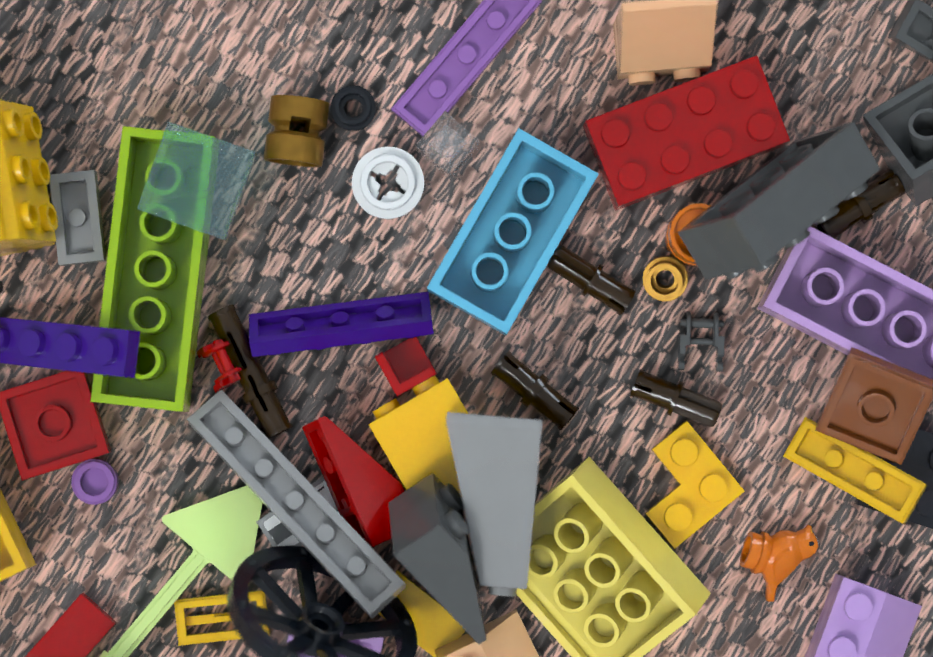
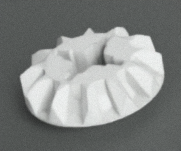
(382, 162)

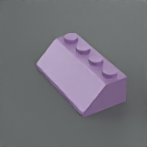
(862, 622)

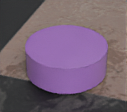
(95, 481)

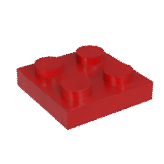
(53, 423)

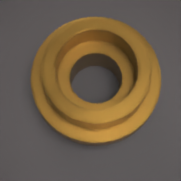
(665, 292)

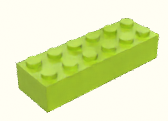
(151, 288)

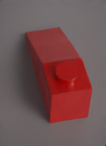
(354, 480)

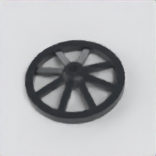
(315, 627)

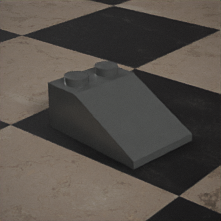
(435, 549)

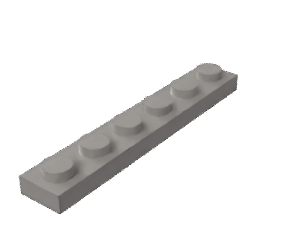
(297, 504)

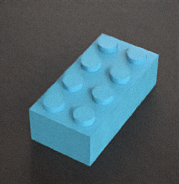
(512, 231)

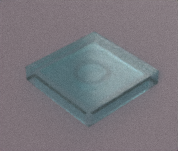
(197, 181)

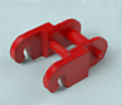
(229, 374)

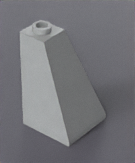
(497, 484)

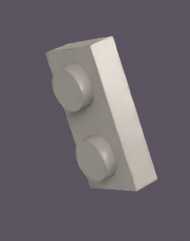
(79, 218)

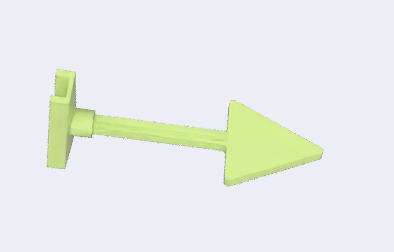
(220, 533)

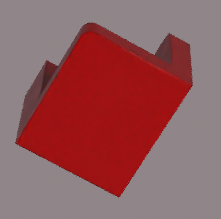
(405, 365)

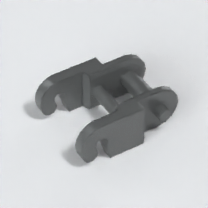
(716, 341)

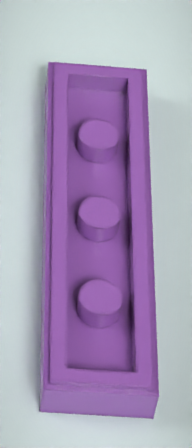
(462, 61)

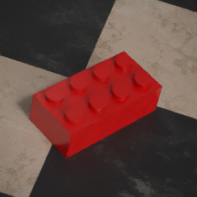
(686, 133)

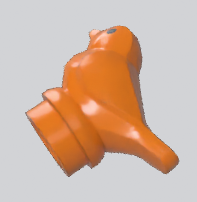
(777, 555)

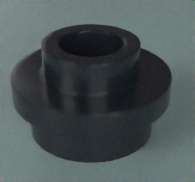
(348, 94)

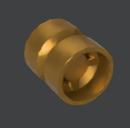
(296, 147)

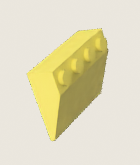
(604, 572)

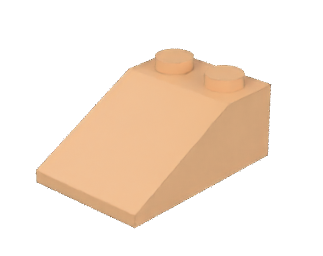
(664, 39)

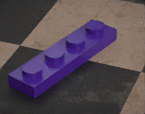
(340, 324)
(69, 347)

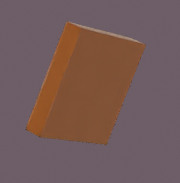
(876, 406)

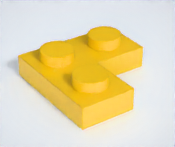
(702, 489)

